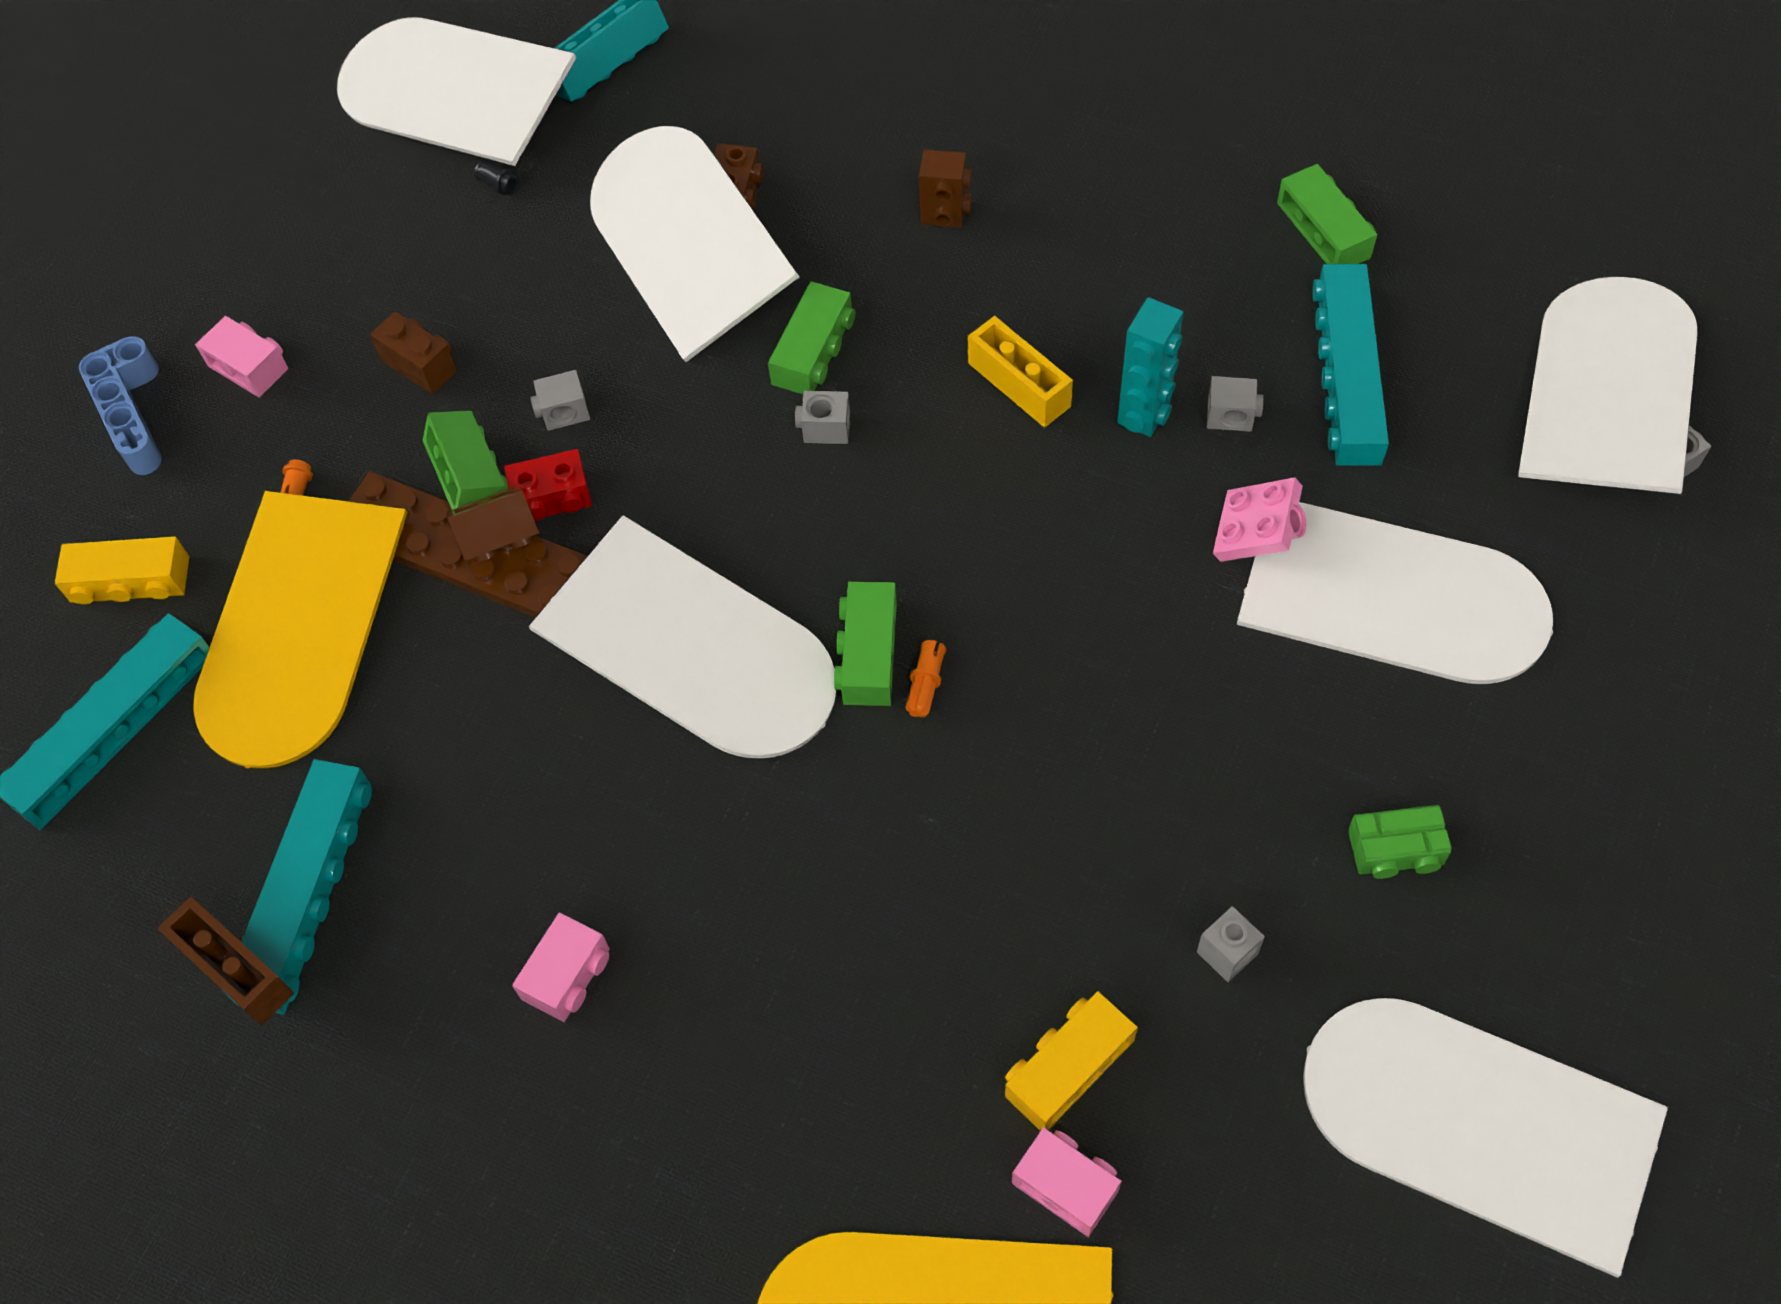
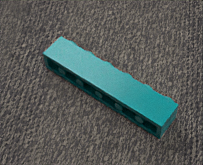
(1351, 365)
(103, 721)
(306, 870)

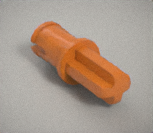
(925, 678)

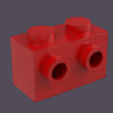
(551, 483)

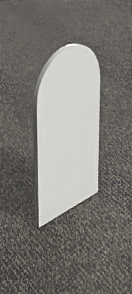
(452, 86)
(685, 236)
(1612, 387)
(1401, 599)
(692, 645)
(1485, 1126)

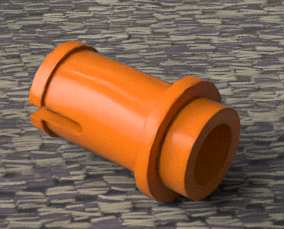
(297, 475)

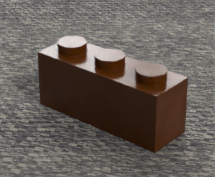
(226, 960)

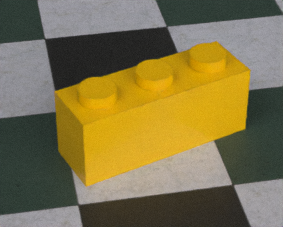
(1019, 371)
(122, 570)
(1069, 1060)

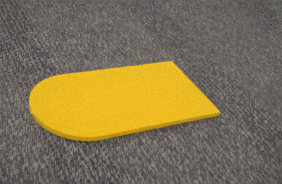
(294, 627)
(938, 1271)

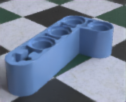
(109, 378)

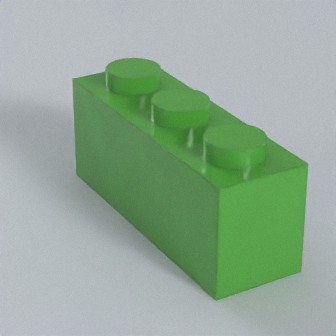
(1326, 217)
(811, 338)
(461, 457)
(867, 643)

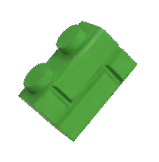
(1399, 841)

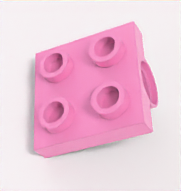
(1260, 520)

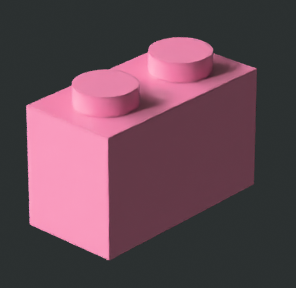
(242, 355)
(562, 967)
(1067, 1180)

